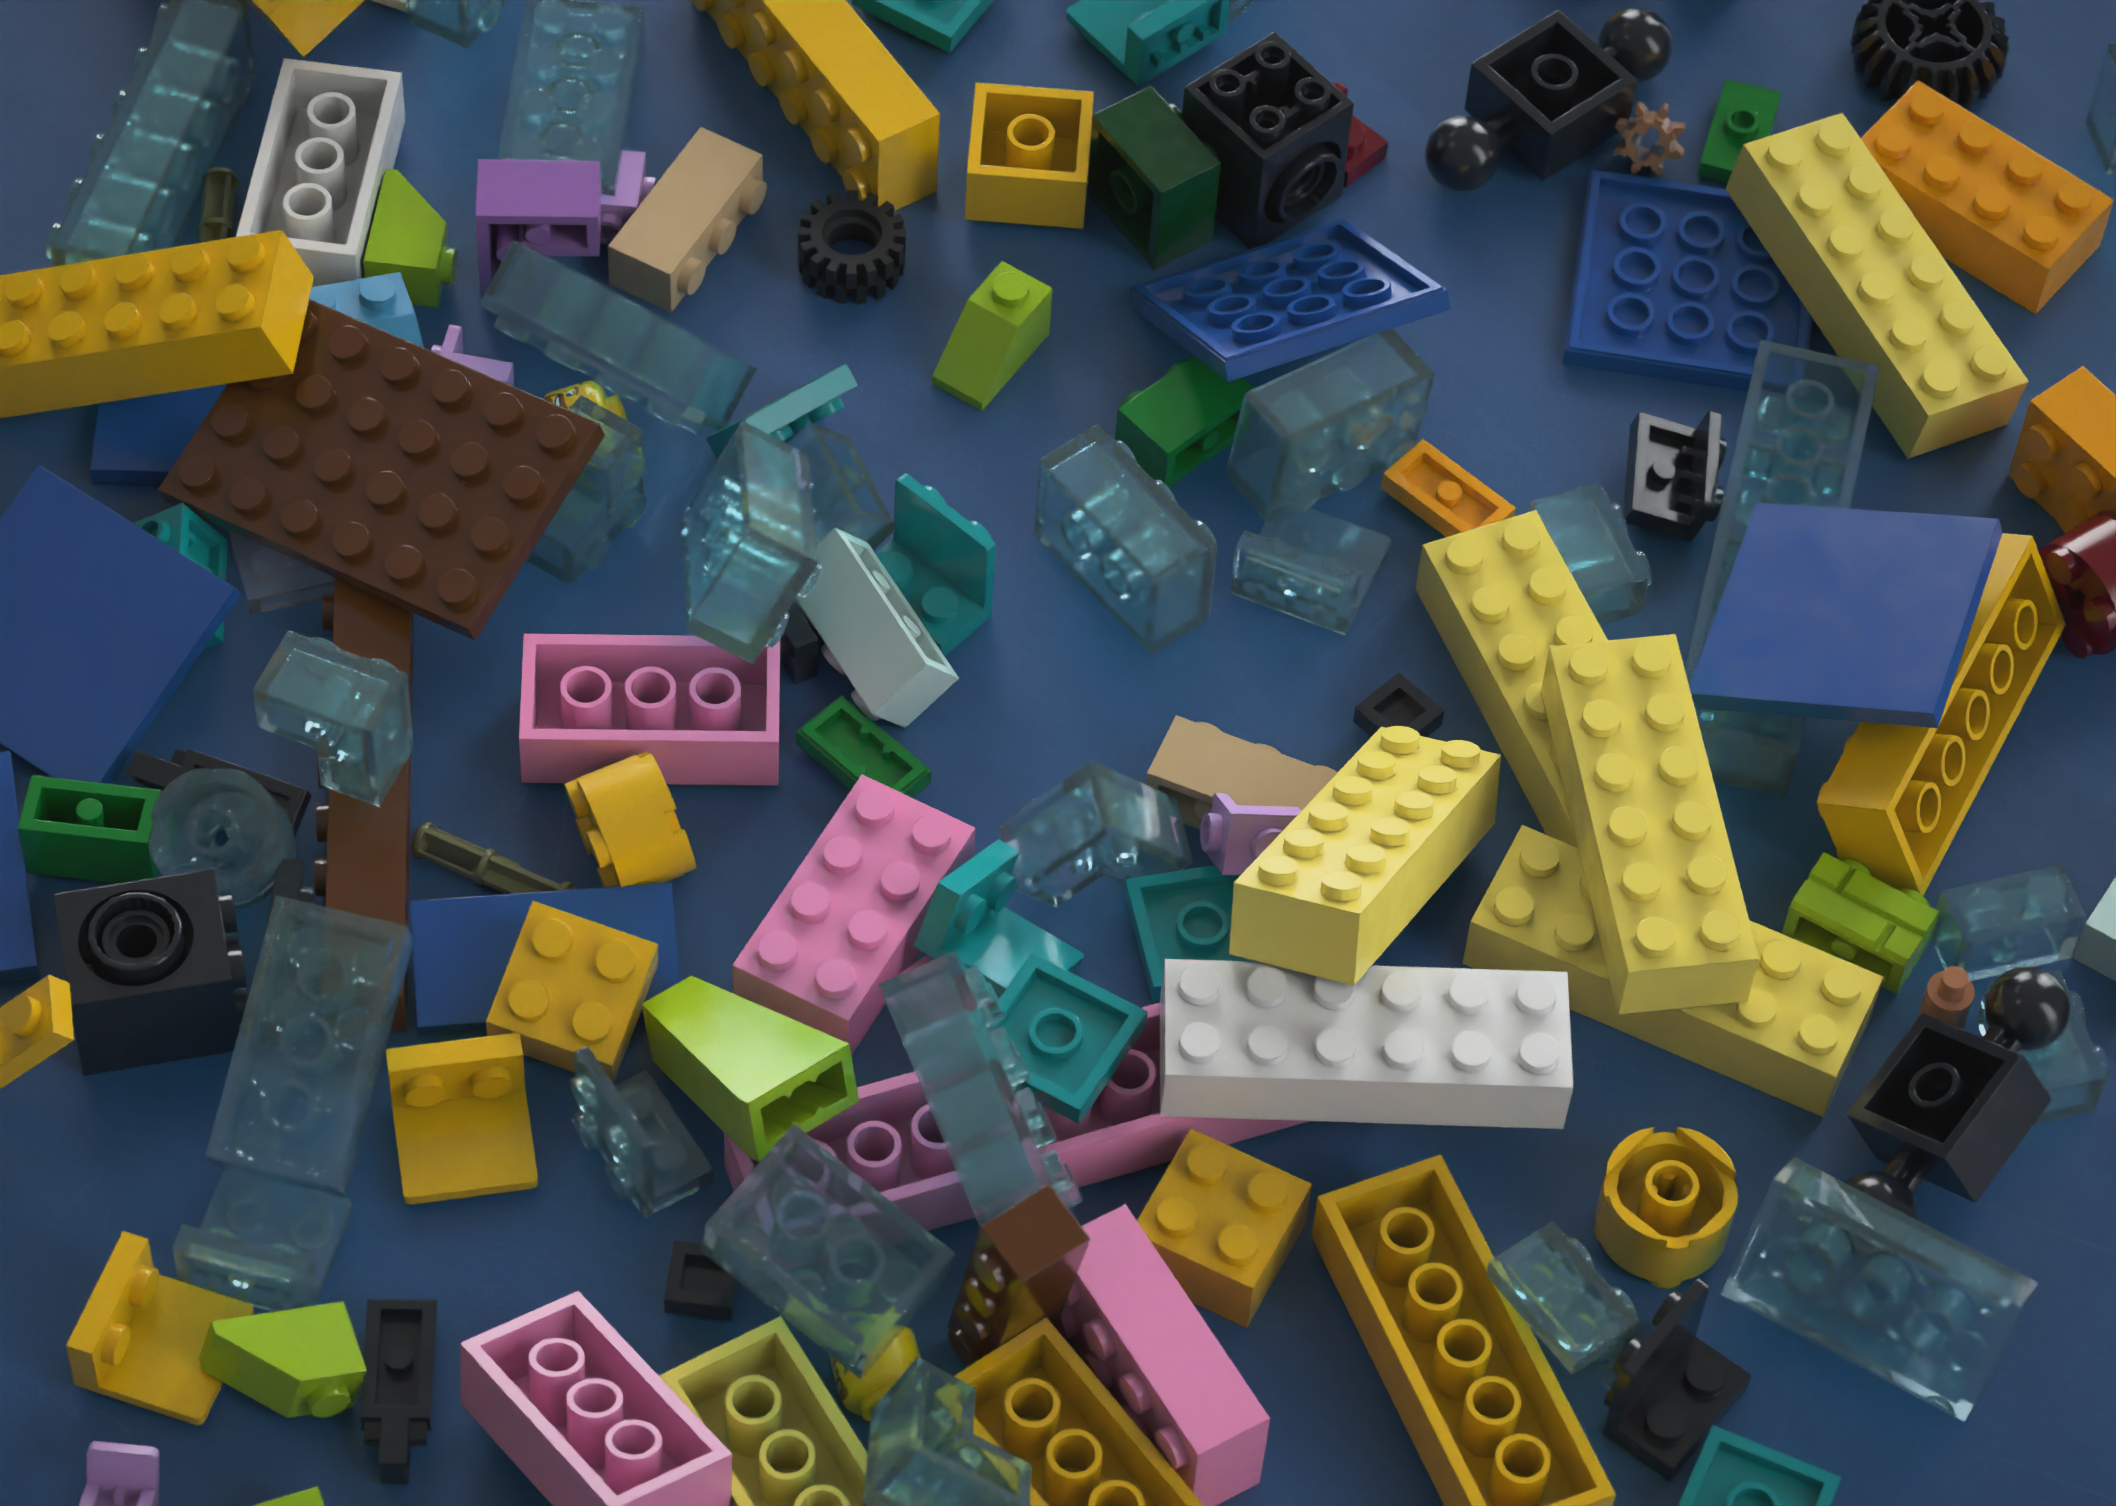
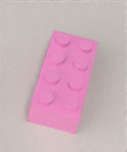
(669, 695)
(852, 911)
(1163, 1361)
(589, 1413)

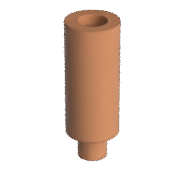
(1949, 996)

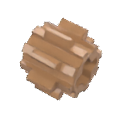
(1634, 129)

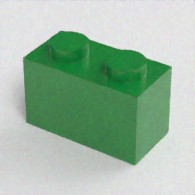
(1180, 419)
(87, 830)

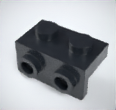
(1673, 475)

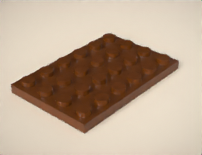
(387, 469)

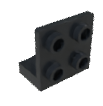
(1671, 1387)

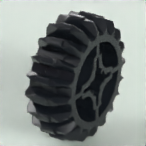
(1942, 43)

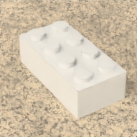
(325, 163)

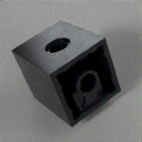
(1276, 135)
(152, 970)

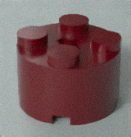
(2084, 583)

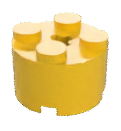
(630, 823)
(1666, 1205)

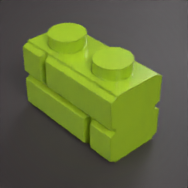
(1861, 919)

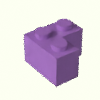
(538, 204)

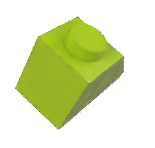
(410, 240)
(994, 335)
(289, 1359)

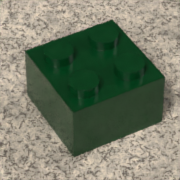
(1153, 177)

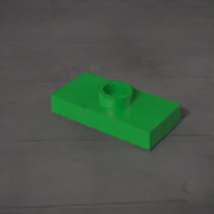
(1741, 117)
(854, 746)

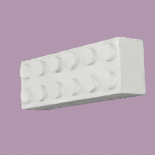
(1379, 1051)

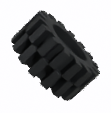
(854, 221)

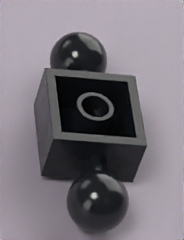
(1548, 96)
(1956, 1101)

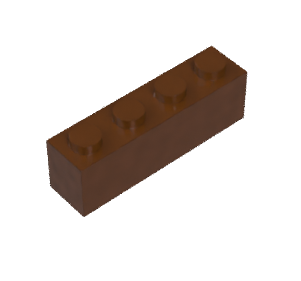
(1017, 1274)

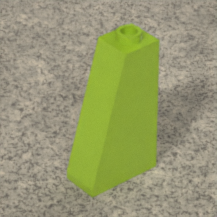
(748, 1063)

